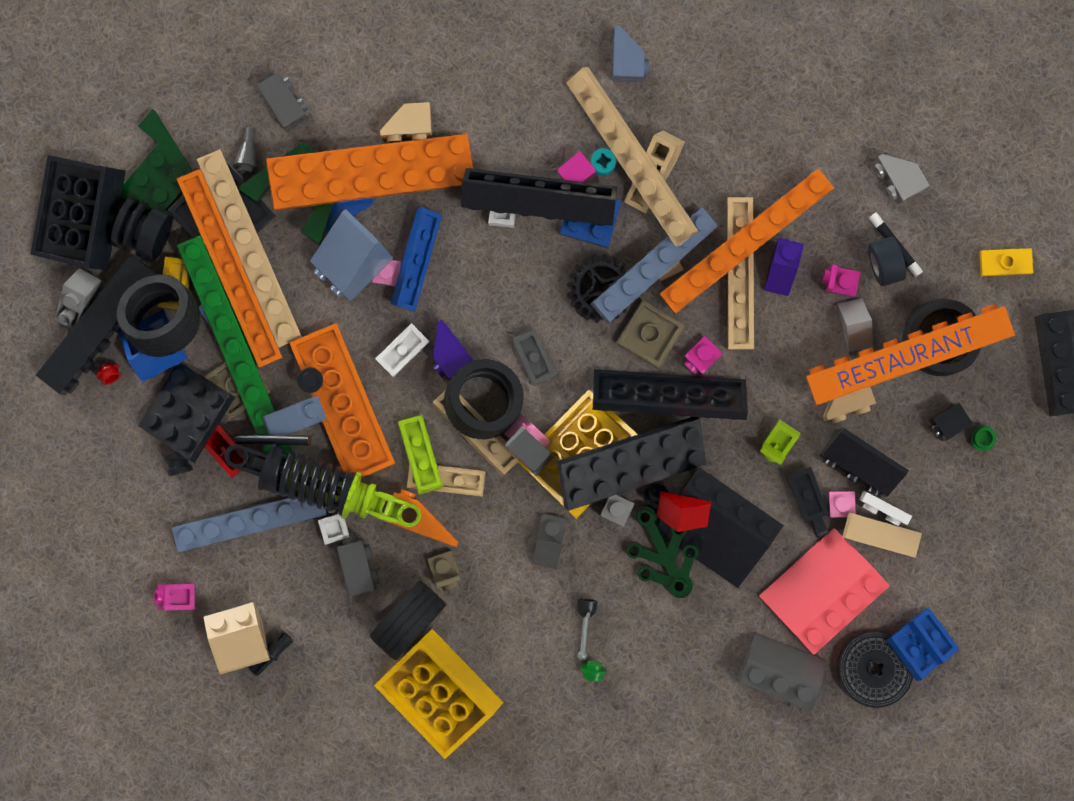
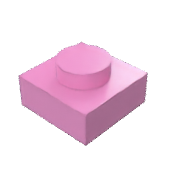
(389, 274)
(841, 503)

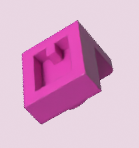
(841, 281)
(701, 356)
(175, 597)

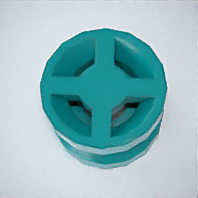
(603, 167)

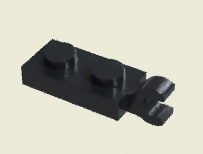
(809, 499)

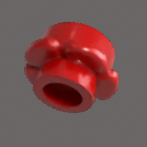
(108, 373)

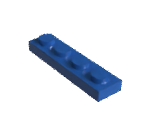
(416, 259)

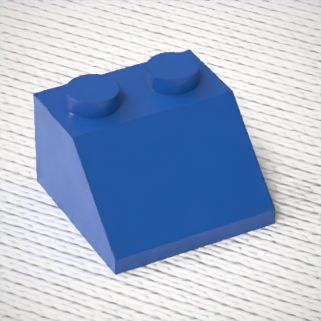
(148, 366)

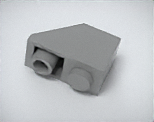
(901, 176)
(76, 297)

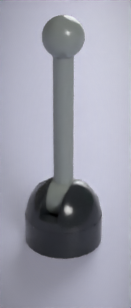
(586, 609)

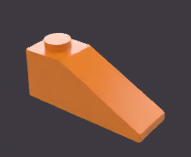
(428, 525)

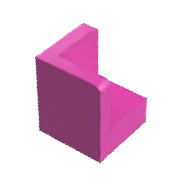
(577, 169)

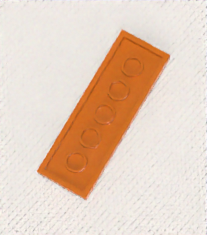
(348, 411)

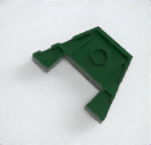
(157, 174)
(259, 184)

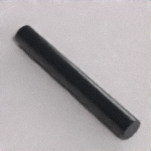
(267, 439)

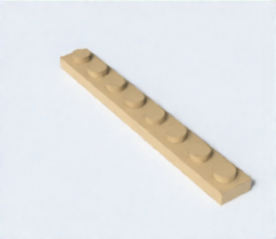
(632, 157)
(249, 248)

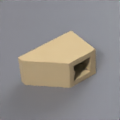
(410, 121)
(856, 401)

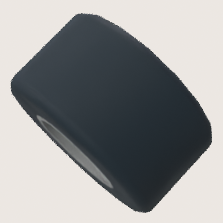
(887, 261)

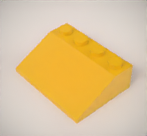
(576, 433)
(439, 694)

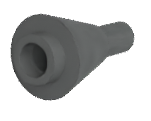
(246, 158)

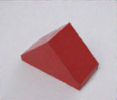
(217, 446)
(683, 512)

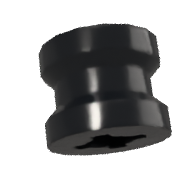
(177, 464)

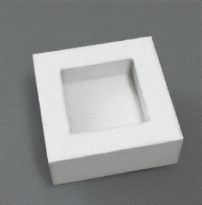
(502, 219)
(333, 529)

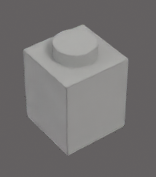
(617, 509)

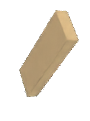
(457, 480)
(881, 535)

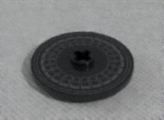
(855, 668)

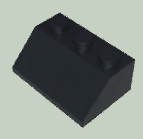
(862, 463)

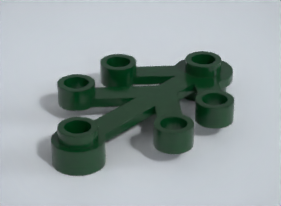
(665, 556)

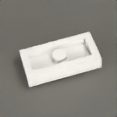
(402, 350)
(874, 504)

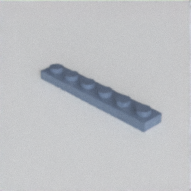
(650, 269)
(243, 523)

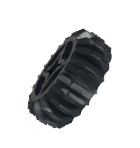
(590, 269)

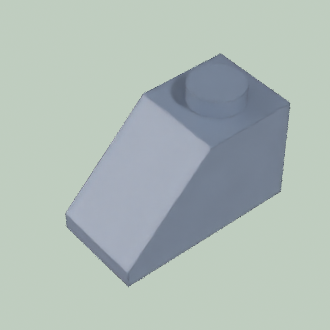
(628, 58)
(295, 417)

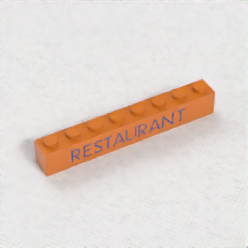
(909, 355)

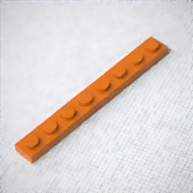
(746, 241)
(229, 268)

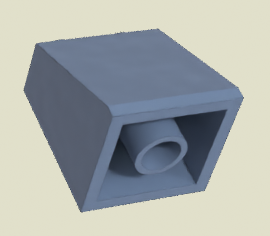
(349, 257)

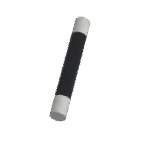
(886, 232)

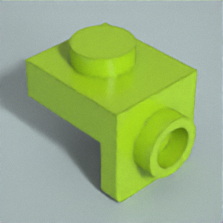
(779, 442)

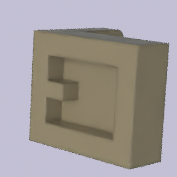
(445, 570)

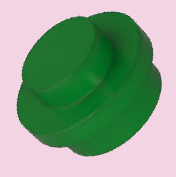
(983, 438)
(593, 671)

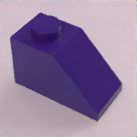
(783, 266)
(448, 352)

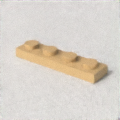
(492, 449)

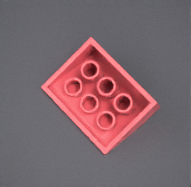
(824, 591)

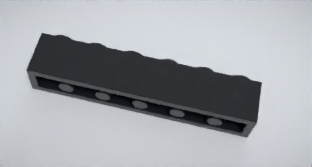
(538, 196)
(91, 332)

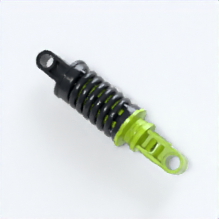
(318, 485)

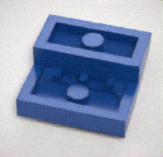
(922, 644)

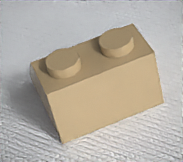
(237, 638)

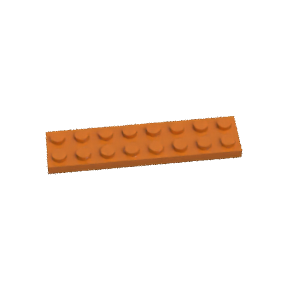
(368, 172)

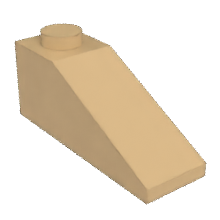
(663, 153)

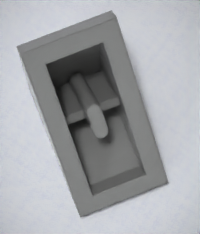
(856, 324)

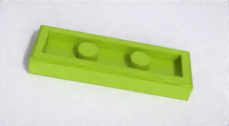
(420, 454)

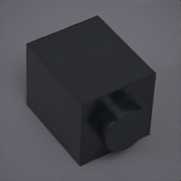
(949, 422)

